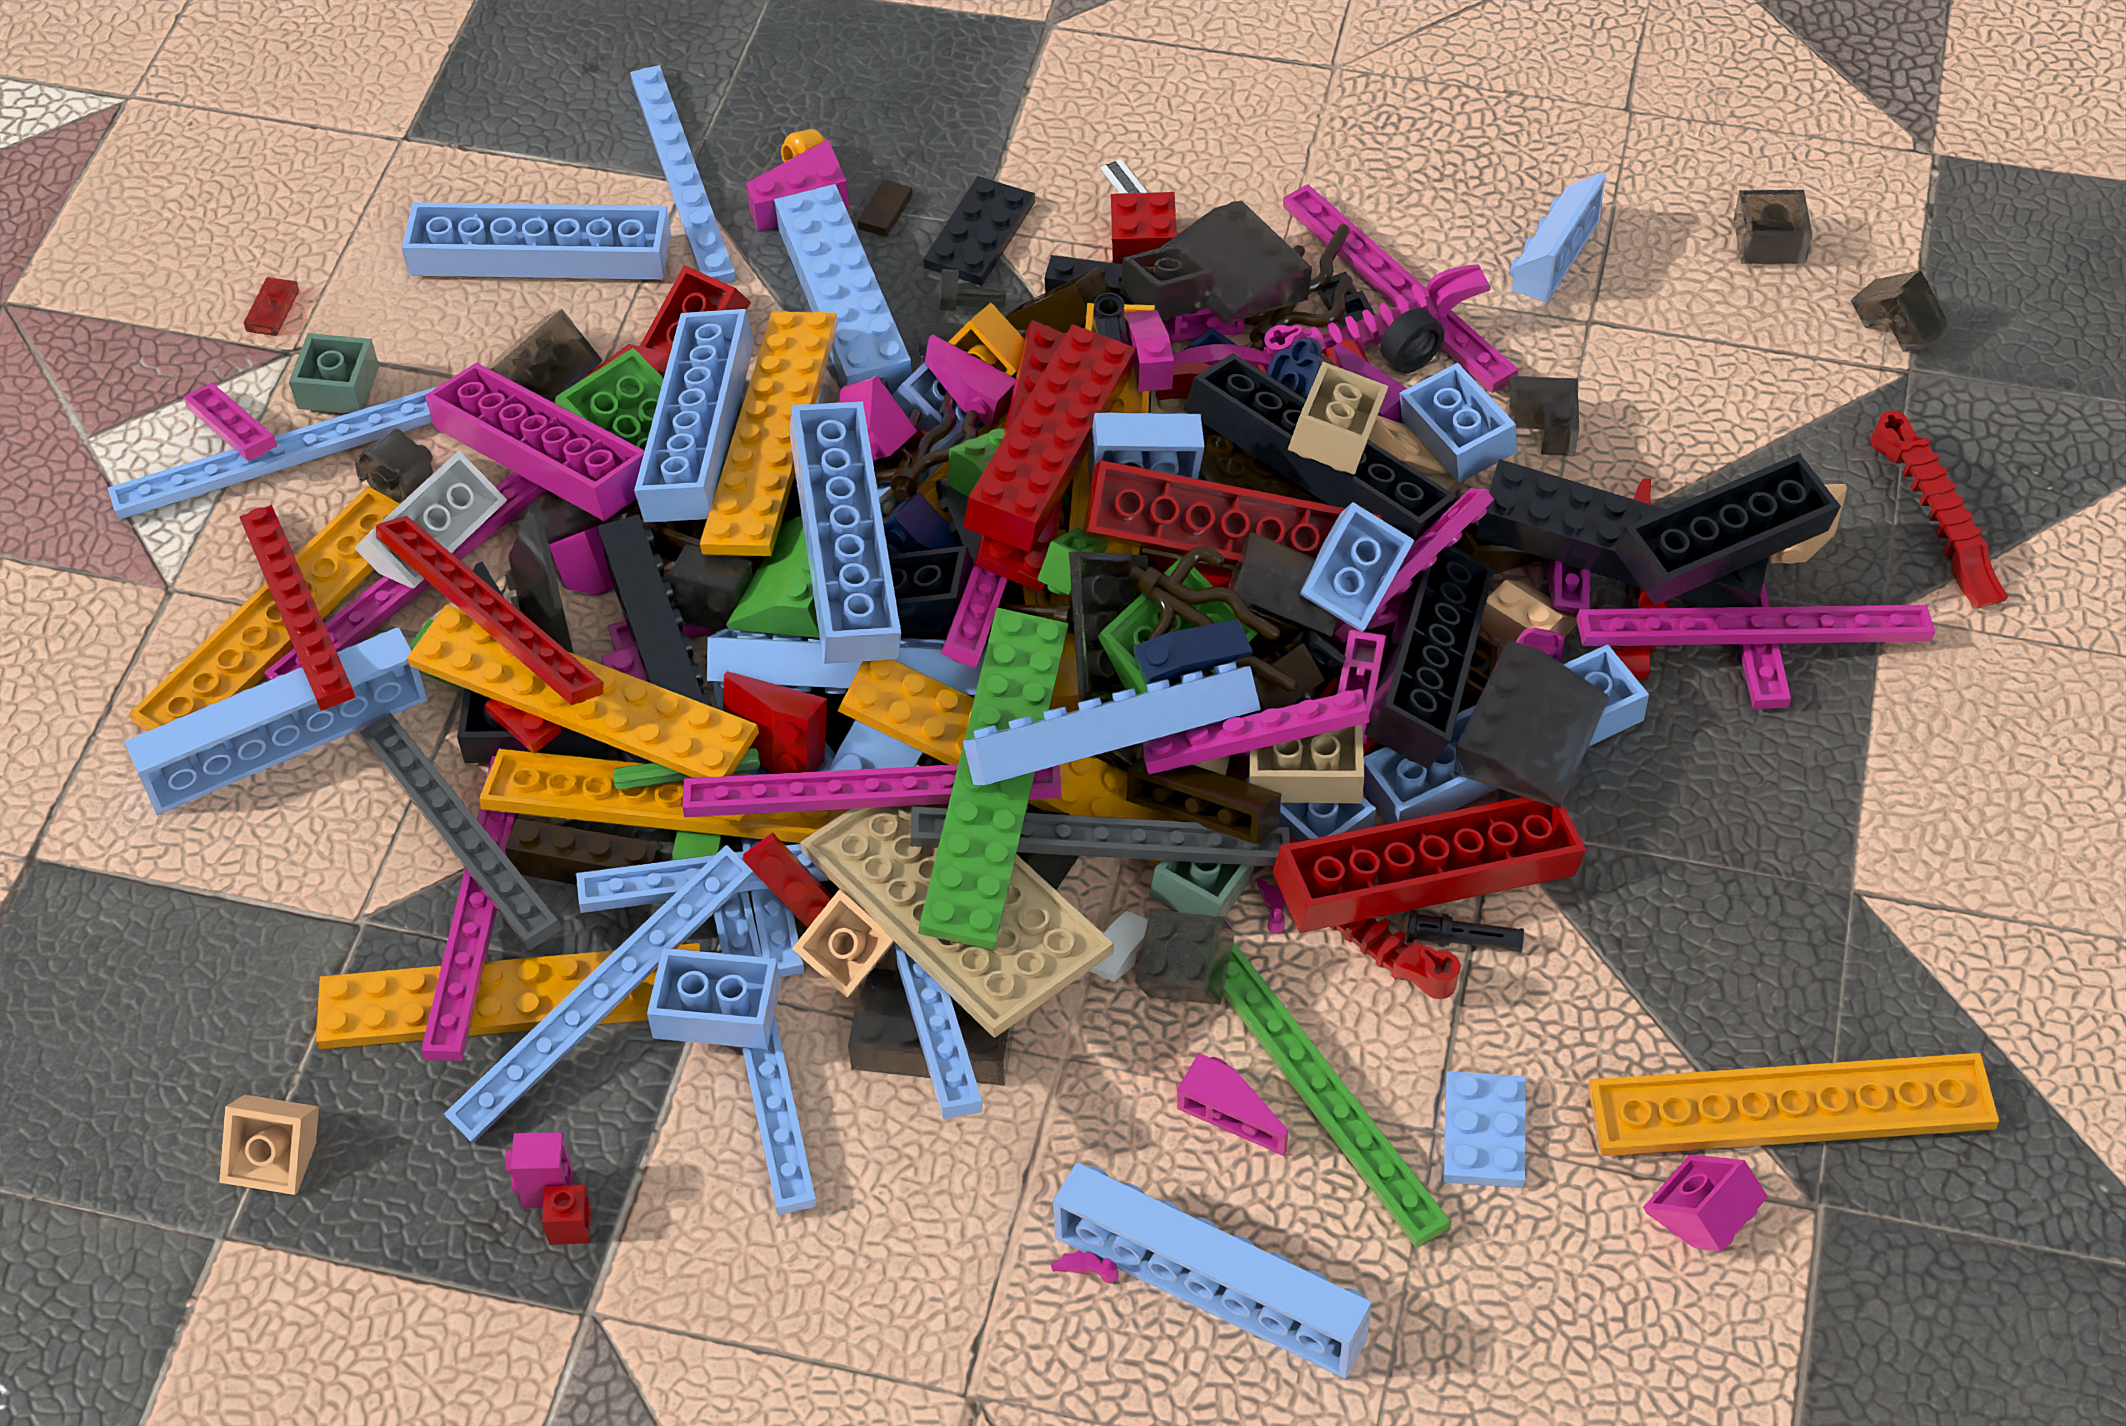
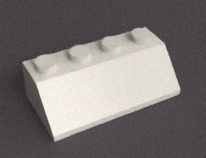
(445, 506)

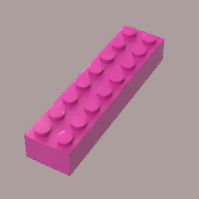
(538, 440)

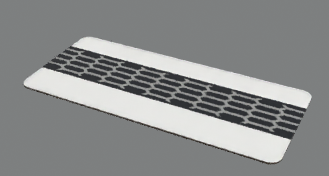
(1122, 177)

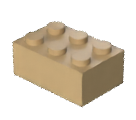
(1337, 418)
(1313, 768)

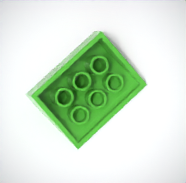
(618, 398)
(781, 590)
(1139, 620)

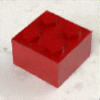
(1141, 222)

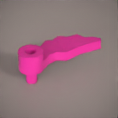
(1276, 903)
(1084, 1262)

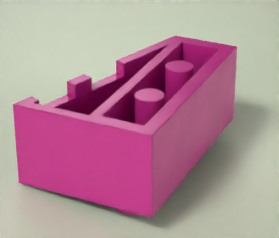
(802, 173)

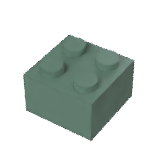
(334, 373)
(1200, 886)

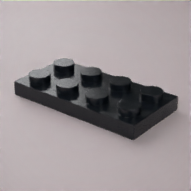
(980, 230)

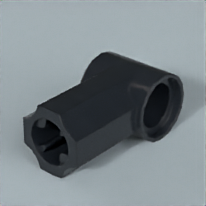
(1109, 317)

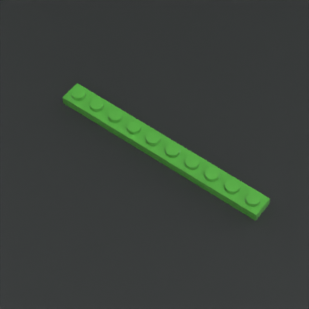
(1332, 1103)

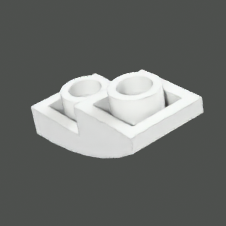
(1128, 936)

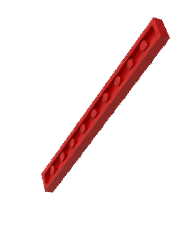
(297, 608)
(490, 610)

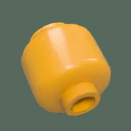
(800, 142)

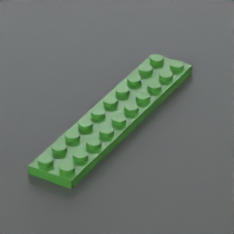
(987, 820)

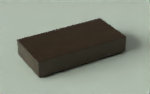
(885, 208)

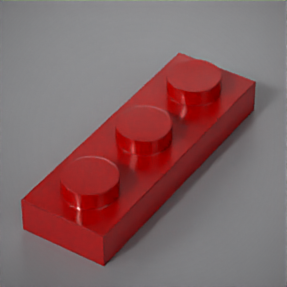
(788, 878)

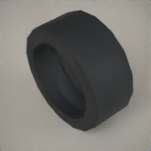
(1396, 344)

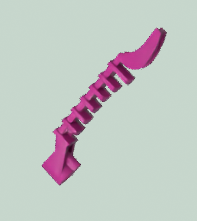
(1444, 293)

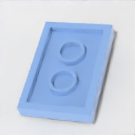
(1484, 1129)

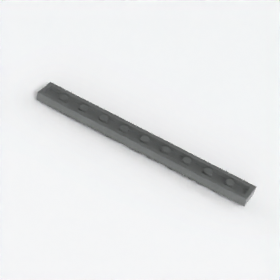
(461, 832)
(1118, 838)

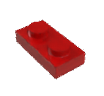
(525, 727)

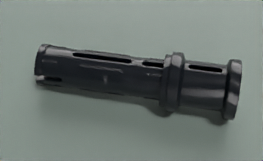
(1445, 931)

